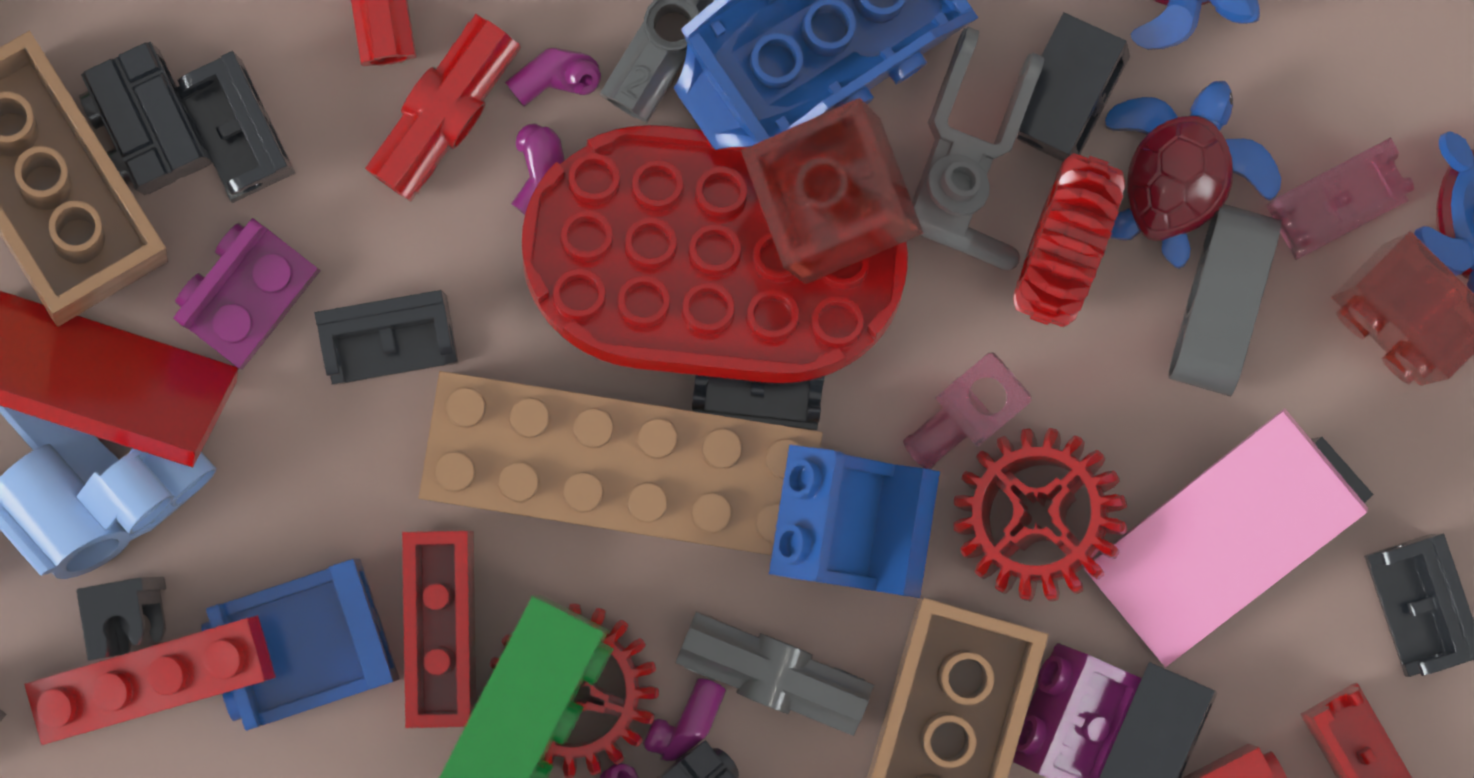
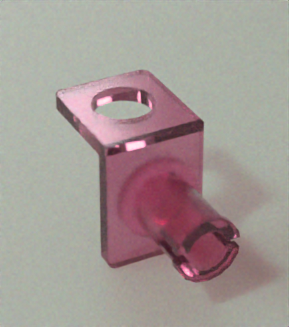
(965, 414)

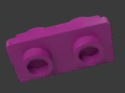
(244, 292)
(1074, 715)

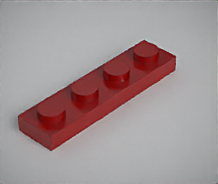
(150, 680)

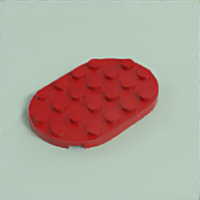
(666, 264)

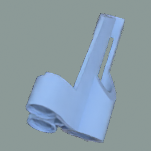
(79, 504)

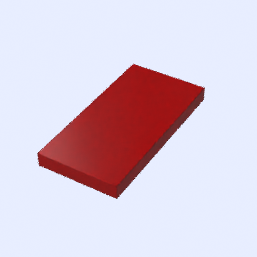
(110, 381)

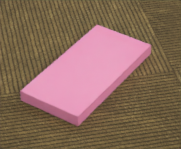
(1227, 537)

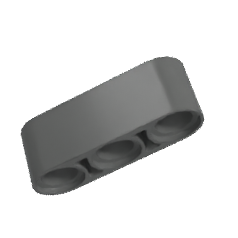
(1224, 299)

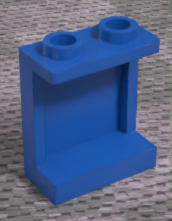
(854, 521)
(319, 640)

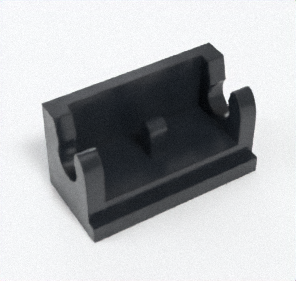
(1072, 87)
(234, 126)
(386, 337)
(772, 403)
(1423, 604)
(115, 612)
(1160, 727)

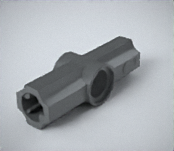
(650, 62)
(775, 673)

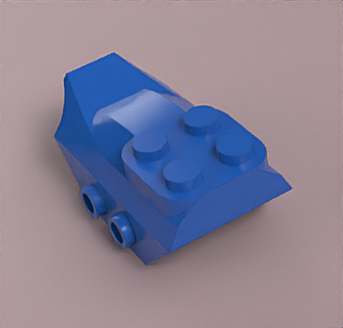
(784, 62)

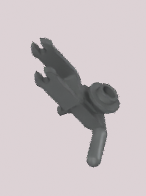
(958, 165)

